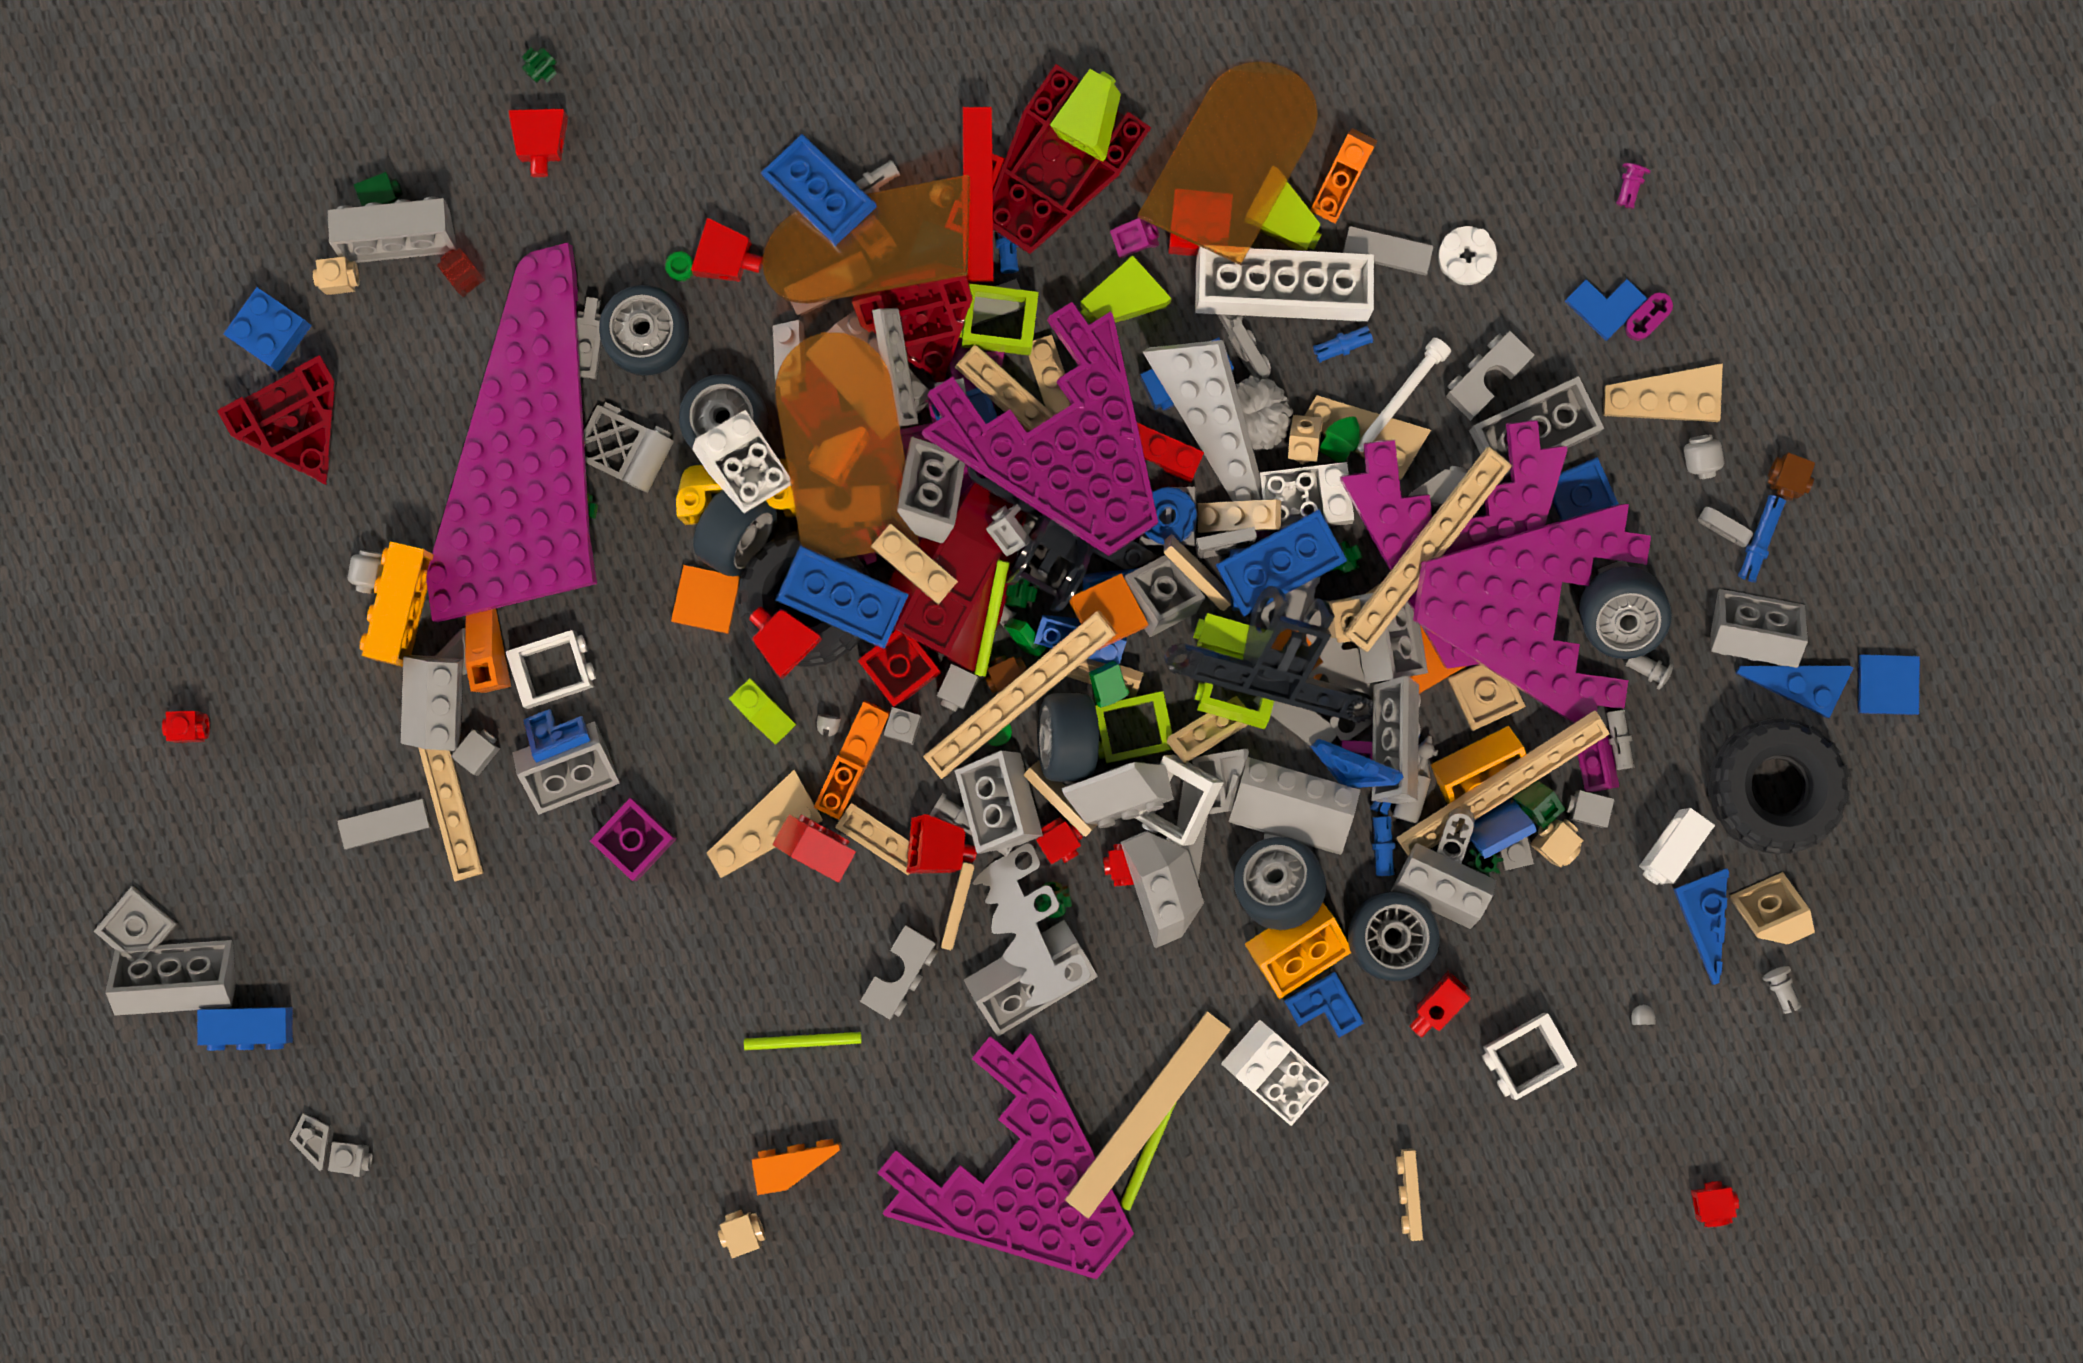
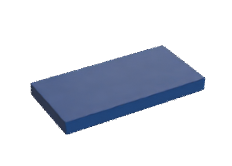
(818, 189)
(1282, 560)
(842, 597)

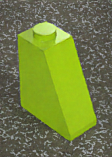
(1089, 114)
(1292, 222)
(1126, 294)
(762, 711)

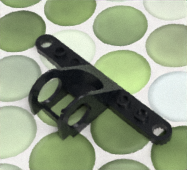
(1062, 543)
(1272, 672)

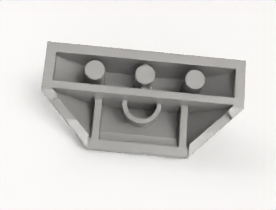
(1163, 885)

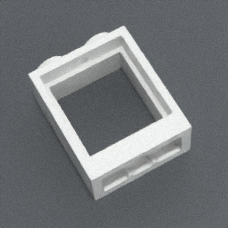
(522, 676)
(1199, 779)
(1675, 846)
(1554, 1041)

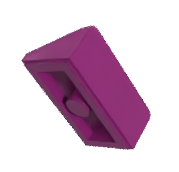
(1598, 767)

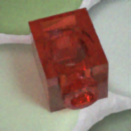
(460, 271)

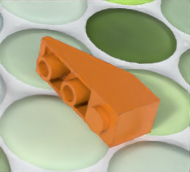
(1343, 175)
(485, 653)
(782, 1170)

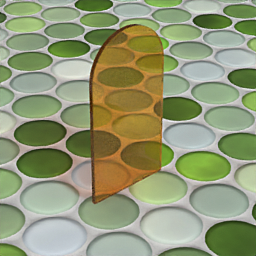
(1234, 159)
(905, 241)
(841, 444)

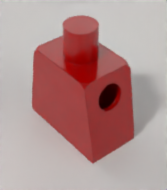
(538, 137)
(724, 254)
(782, 640)
(937, 846)
(1449, 995)

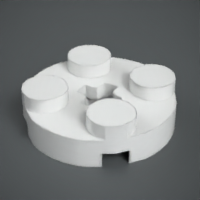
(1478, 242)

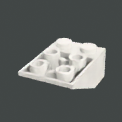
(741, 462)
(1309, 490)
(1275, 1072)

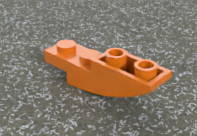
(852, 760)

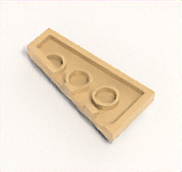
(1672, 396)
(1406, 435)
(759, 828)

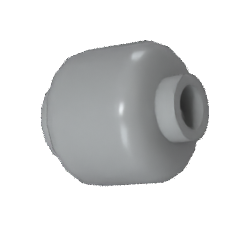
(1704, 456)
(364, 570)

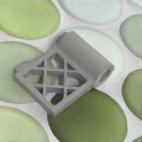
(645, 453)

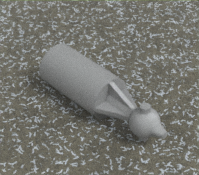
(1411, 811)

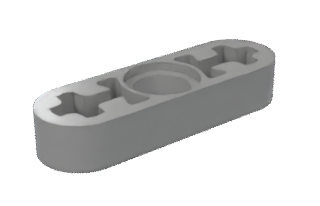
(1450, 836)

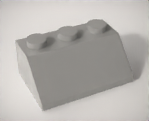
(930, 490)
(1759, 628)
(1397, 650)
(431, 702)
(567, 774)
(1120, 793)
(998, 802)
(1445, 886)

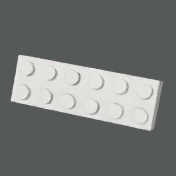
(1286, 284)

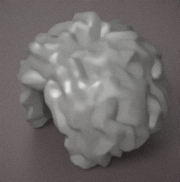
(1264, 411)

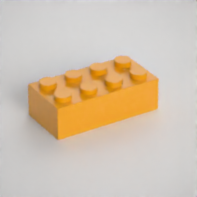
(397, 604)

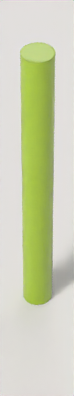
(991, 618)
(802, 1041)
(1143, 1163)

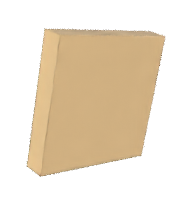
(1484, 696)

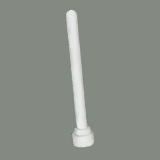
(1436, 352)

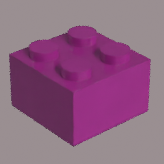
(633, 839)

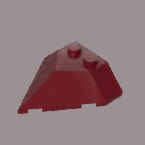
(929, 317)
(289, 419)

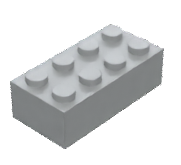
(1562, 414)

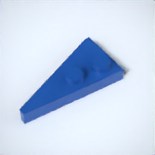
(1808, 686)
(1354, 769)
(1704, 911)

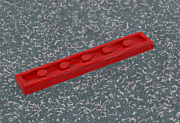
(979, 166)

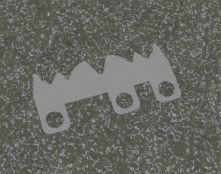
(1339, 665)
(1018, 916)

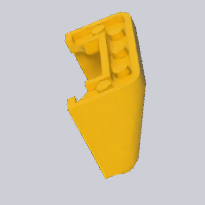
(697, 490)

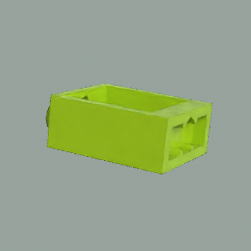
(1000, 344)
(1221, 634)
(1230, 711)
(1162, 723)

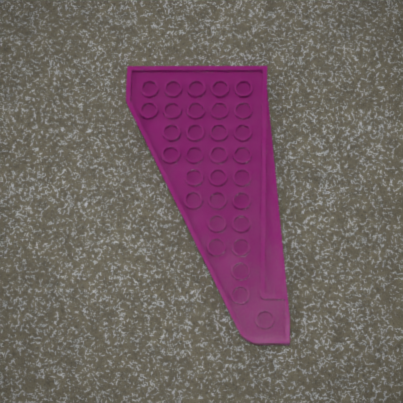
(520, 486)

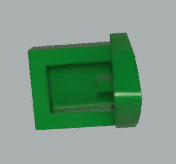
(1341, 439)
(1024, 636)
(1108, 684)

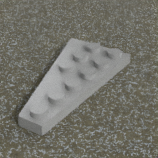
(1207, 399)

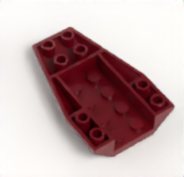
(1048, 178)
(971, 558)

